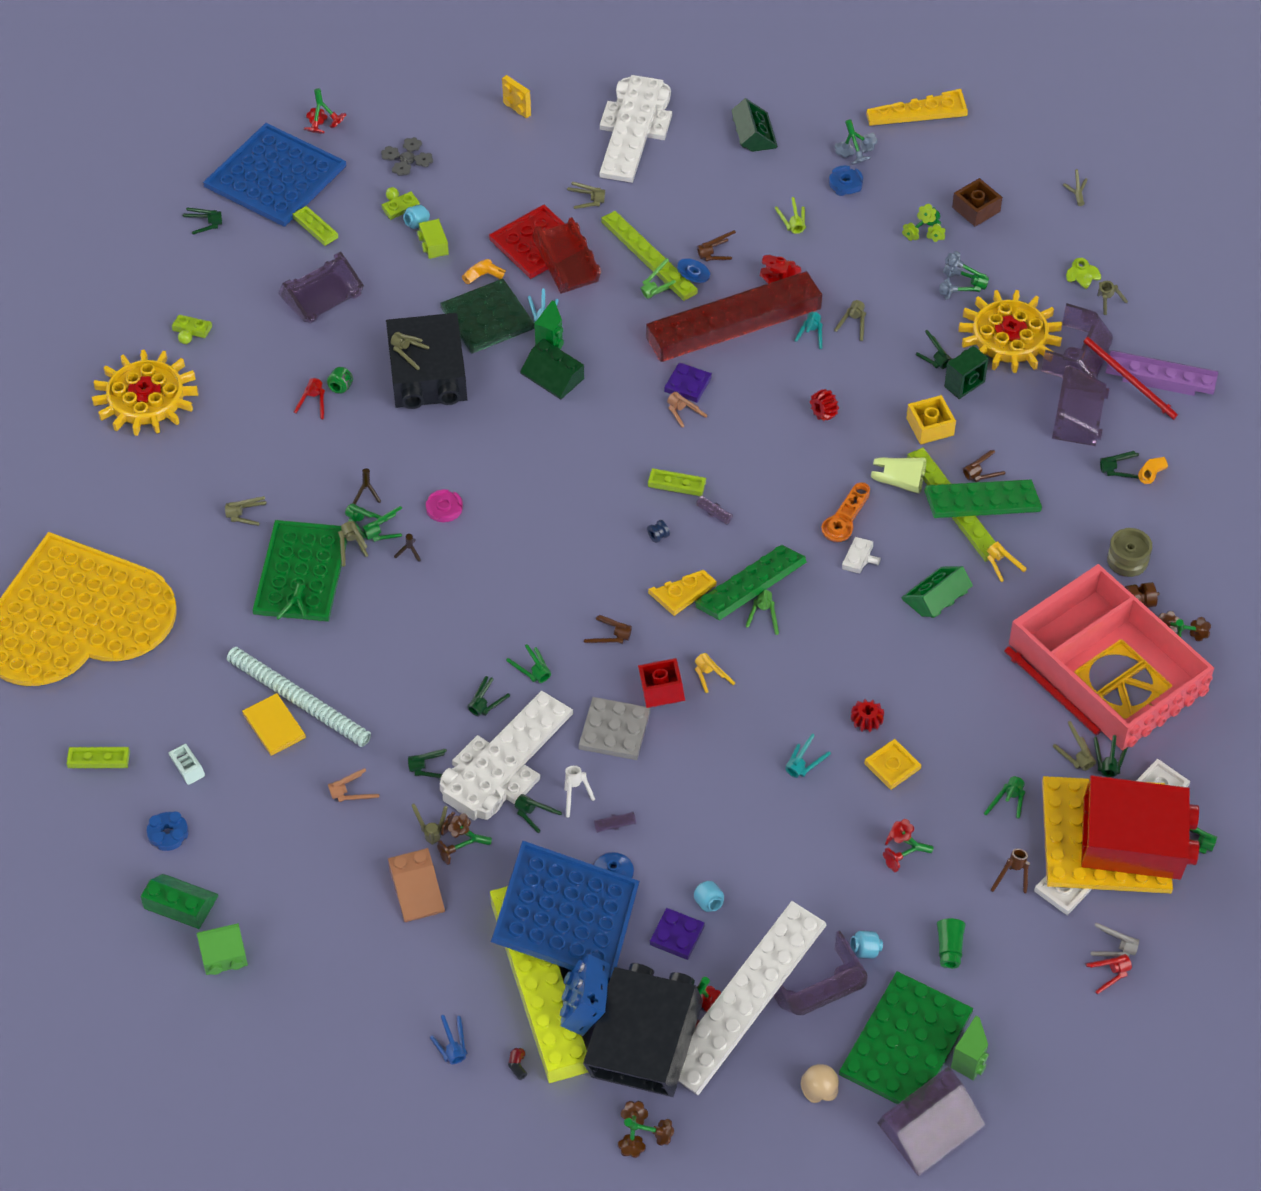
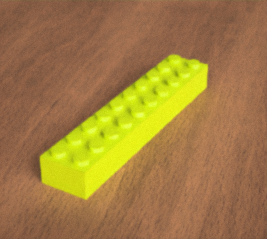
(541, 994)

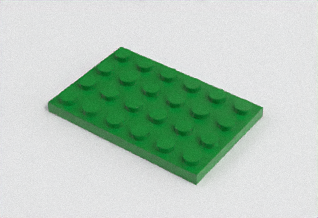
(305, 556)
(905, 1039)

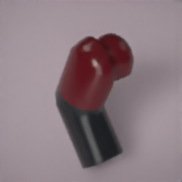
(514, 1064)

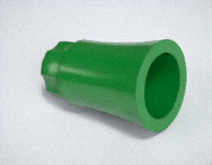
(950, 941)

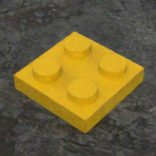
(516, 96)
(892, 764)

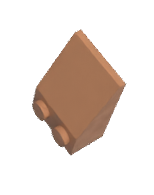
(416, 885)

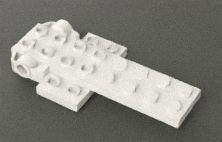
(633, 119)
(496, 771)

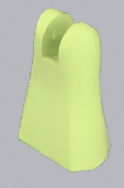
(901, 472)

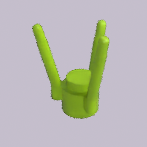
(796, 223)

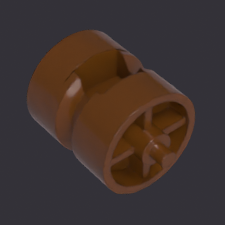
(1145, 593)

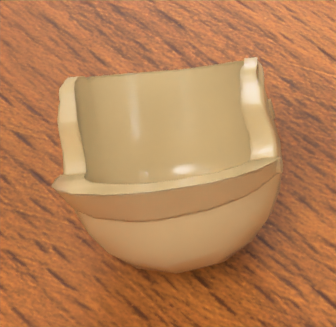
(820, 1083)

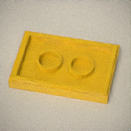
(273, 724)

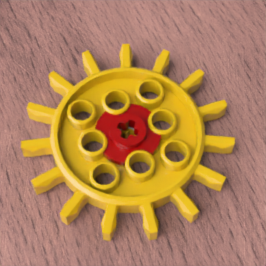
(1012, 328)
(144, 392)

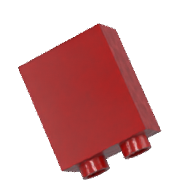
(1138, 827)

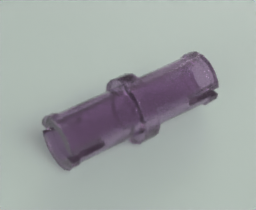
(714, 509)
(615, 822)

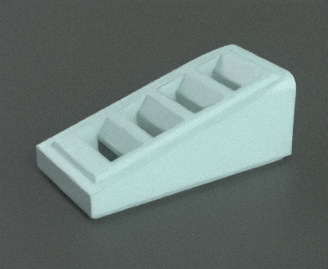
(187, 765)

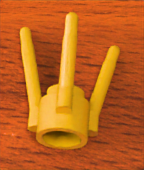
(998, 552)
(707, 665)

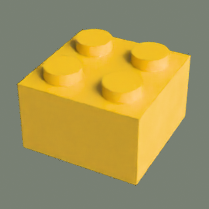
(931, 419)

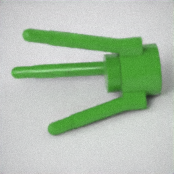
(650, 289)
(764, 602)

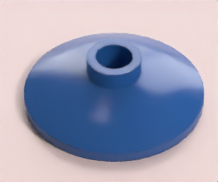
(693, 270)
(623, 864)

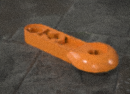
(845, 515)

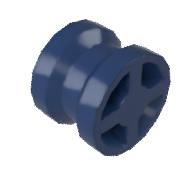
(658, 531)

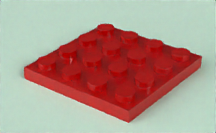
(517, 242)

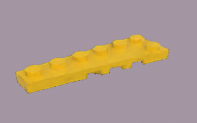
(946, 105)

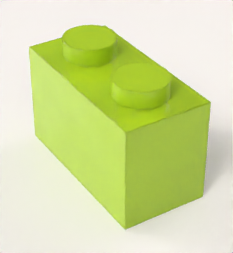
(433, 239)

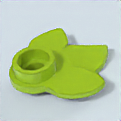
(1082, 274)

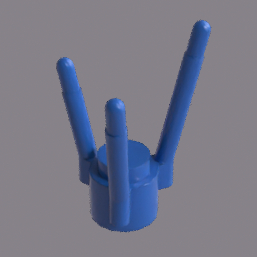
(454, 1052)

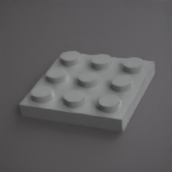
(614, 728)

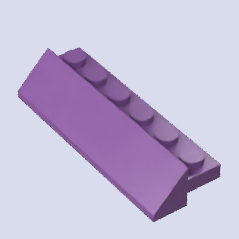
(1165, 374)

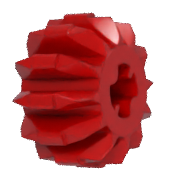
(824, 404)
(867, 715)

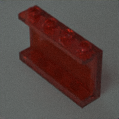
(567, 256)

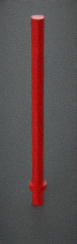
(1134, 381)
(1016, 657)

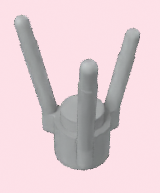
(1127, 944)

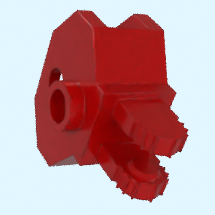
(778, 268)

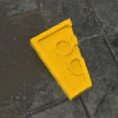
(684, 592)

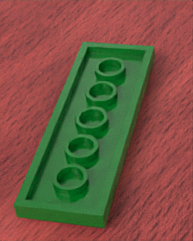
(982, 498)
(750, 582)

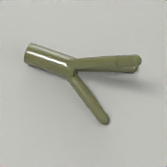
(1078, 192)

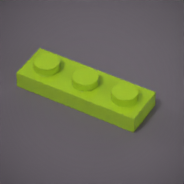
(315, 225)
(677, 482)
(98, 757)

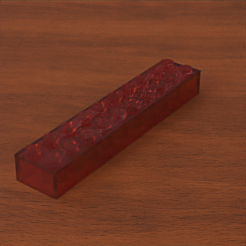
(733, 316)

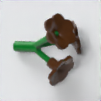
(1199, 628)
(458, 826)
(634, 1119)

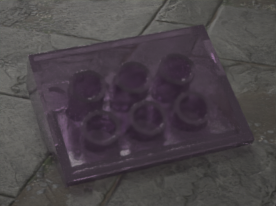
(932, 1121)

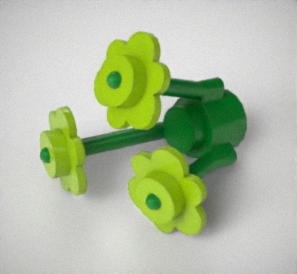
(930, 217)

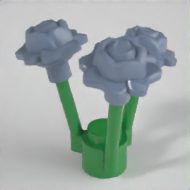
(953, 261)

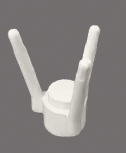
(573, 779)

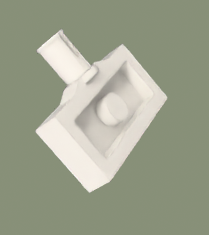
(859, 555)

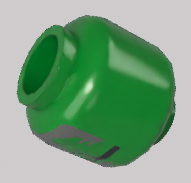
(340, 380)

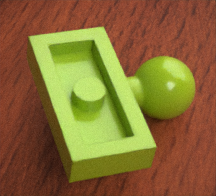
(398, 204)
(190, 326)

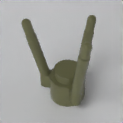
(597, 194)
(1107, 290)
(855, 311)
(402, 341)
(234, 509)
(351, 533)
(1084, 757)
(431, 830)

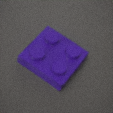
(688, 382)
(677, 933)

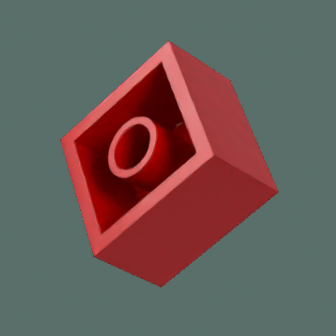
(661, 683)

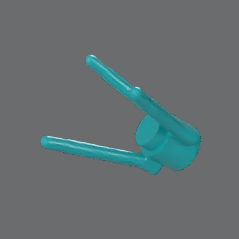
(812, 323)
(796, 765)

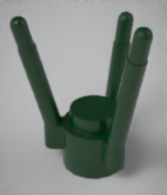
(214, 218)
(940, 357)
(1108, 464)
(479, 704)
(417, 763)
(1109, 766)
(527, 805)

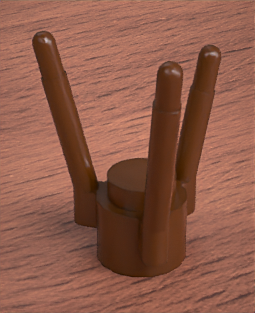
(706, 249)
(974, 469)
(621, 630)
(1017, 861)

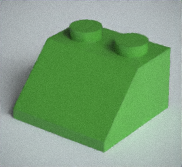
(222, 949)
(971, 1051)

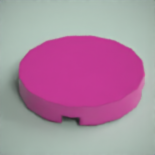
(444, 506)

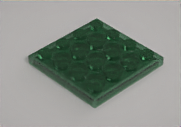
(488, 315)

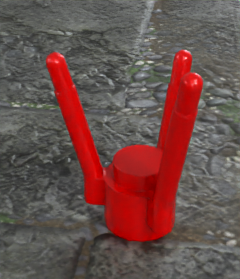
(313, 389)
(1118, 964)

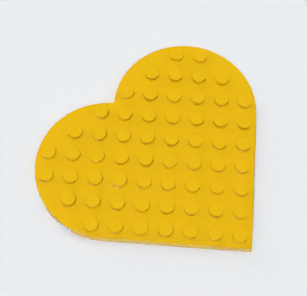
(78, 607)

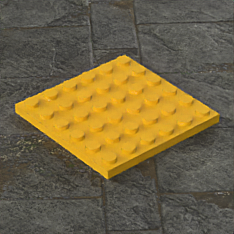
(1064, 844)

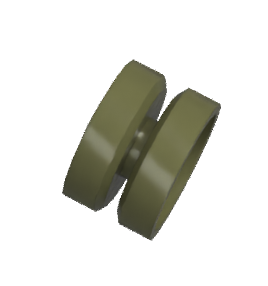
(1129, 552)

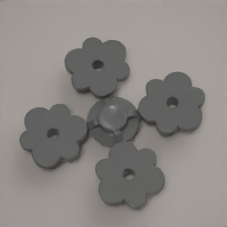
(407, 158)

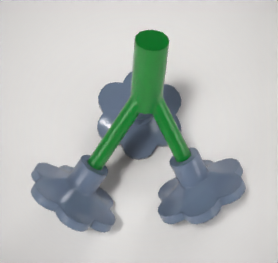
(867, 144)

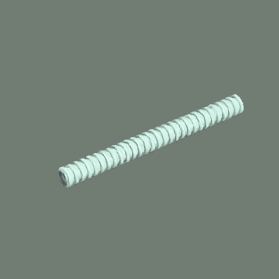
(299, 696)

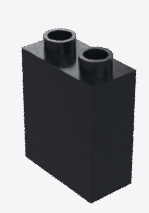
(441, 366)
(644, 1030)

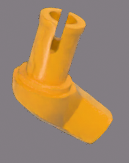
(481, 268)
(1150, 469)

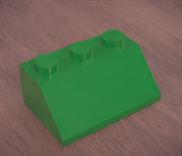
(938, 591)
(178, 900)

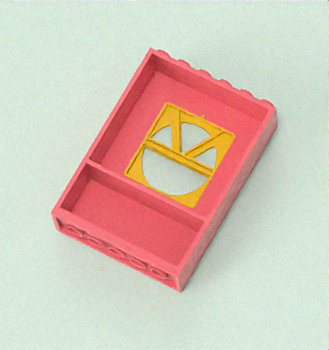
(1100, 619)

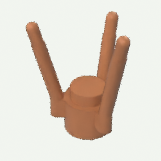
(678, 402)
(338, 788)

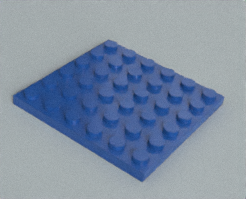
(274, 174)
(564, 909)

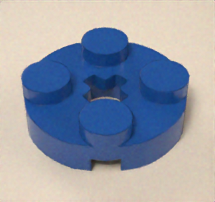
(845, 187)
(163, 821)

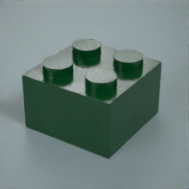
(966, 372)

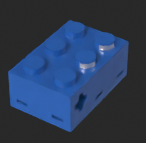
(584, 994)

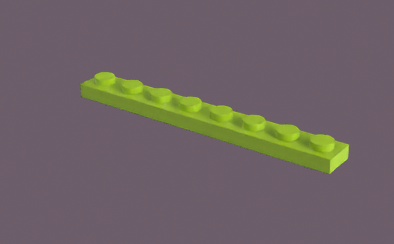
(648, 254)
(969, 525)

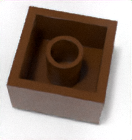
(977, 202)

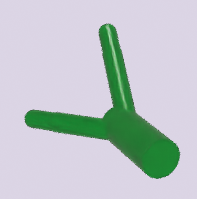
(296, 598)

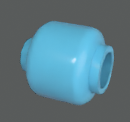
(416, 215)
(709, 896)
(866, 944)

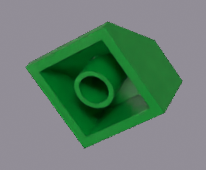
(549, 326)

